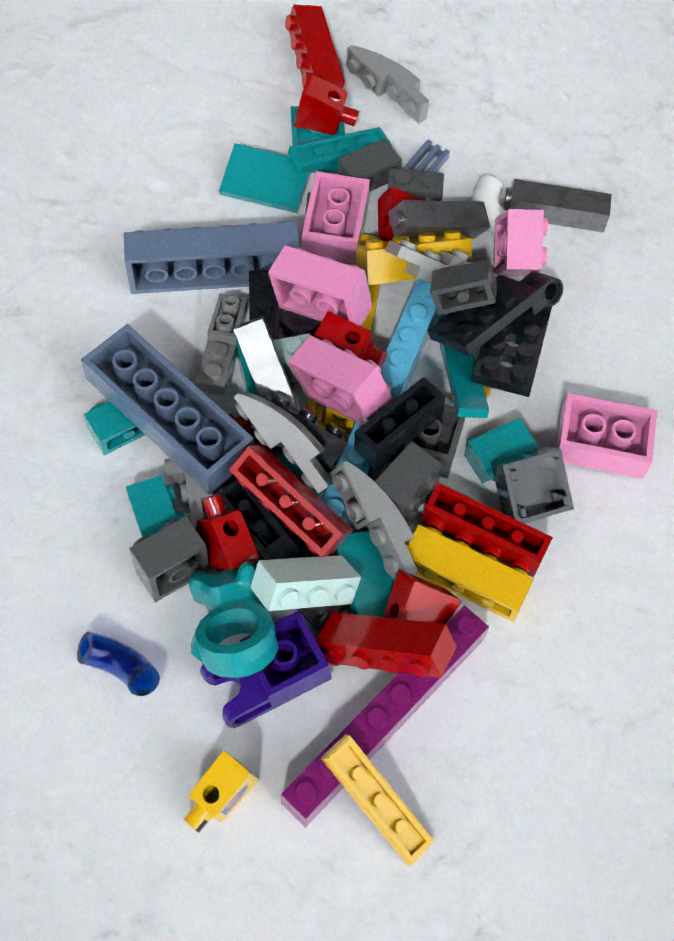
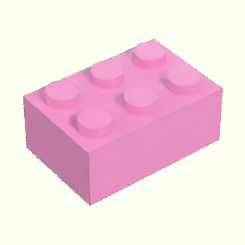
(335, 216)
(519, 242)
(318, 285)
(340, 380)
(606, 435)

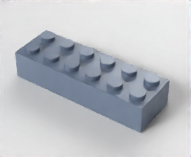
(203, 255)
(167, 407)

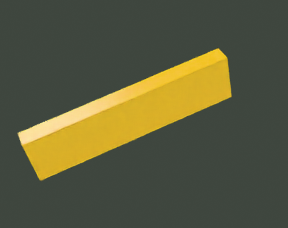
(377, 799)

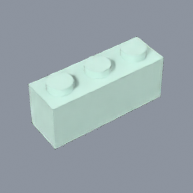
(305, 582)

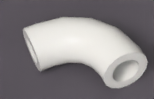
(488, 191)

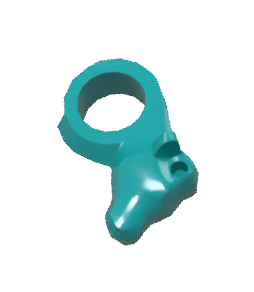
(232, 611)

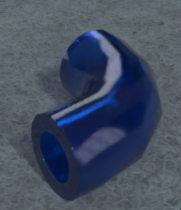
(119, 661)

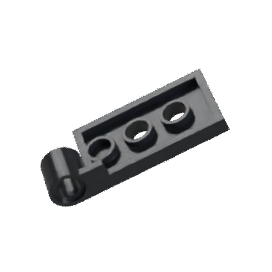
(473, 327)
(529, 334)

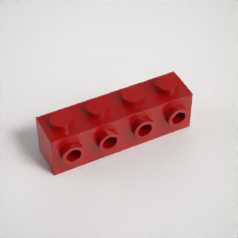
(313, 44)
(290, 500)
(486, 529)
(386, 644)

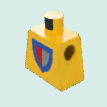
(230, 780)

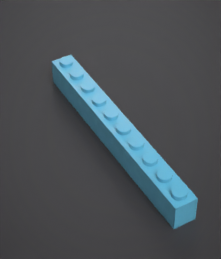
(397, 372)

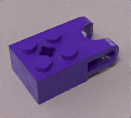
(278, 680)

